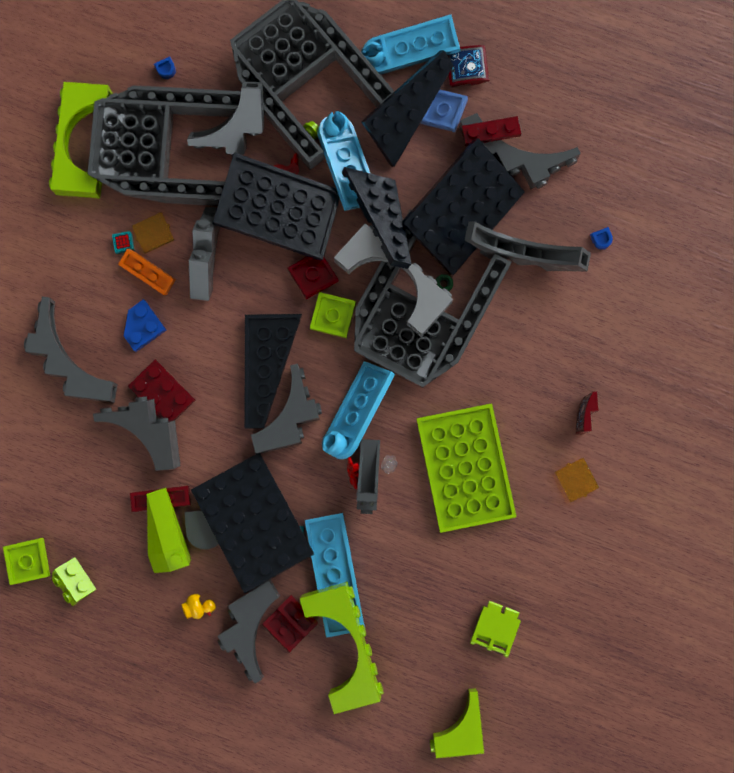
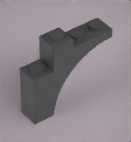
(232, 132)
(203, 255)
(284, 429)
(156, 434)
(368, 476)
(242, 636)

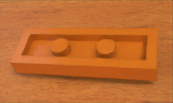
(146, 271)

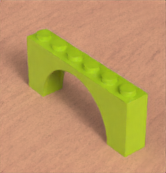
(76, 103)
(338, 604)

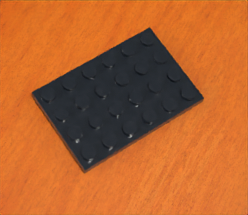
(469, 191)
(277, 207)
(252, 522)

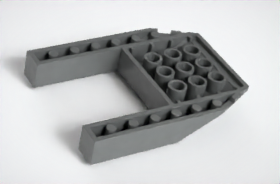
(287, 51)
(134, 141)
(387, 339)

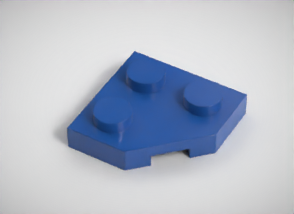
(142, 326)

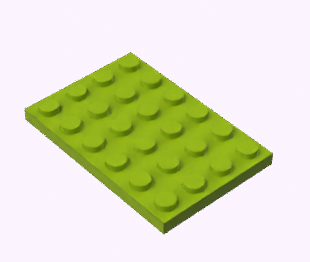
(466, 468)

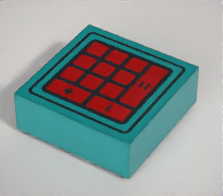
(122, 242)

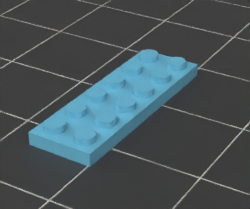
(332, 561)

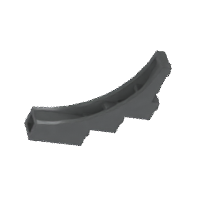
(533, 165)
(527, 252)
(59, 364)

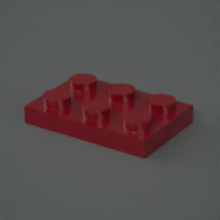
(168, 394)

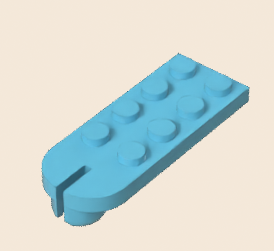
(411, 45)
(342, 150)
(357, 410)

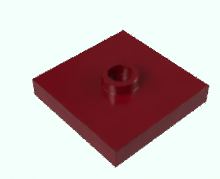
(312, 276)

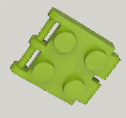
(496, 628)

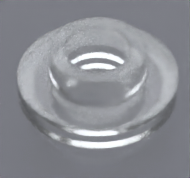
(389, 464)

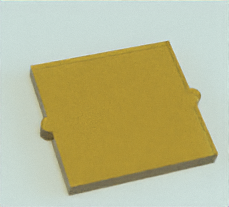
(153, 232)
(576, 479)

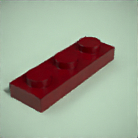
(492, 130)
(178, 495)

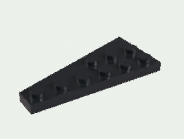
(401, 113)
(382, 209)
(266, 354)

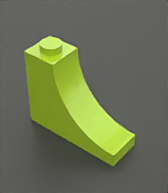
(463, 736)

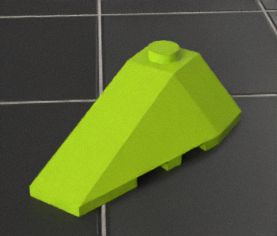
(164, 536)

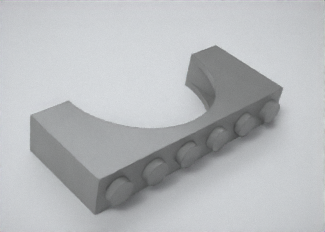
(431, 299)

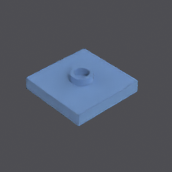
(445, 110)

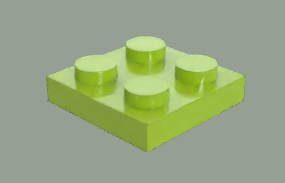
(332, 315)
(26, 561)

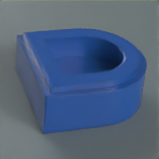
(165, 68)
(602, 239)

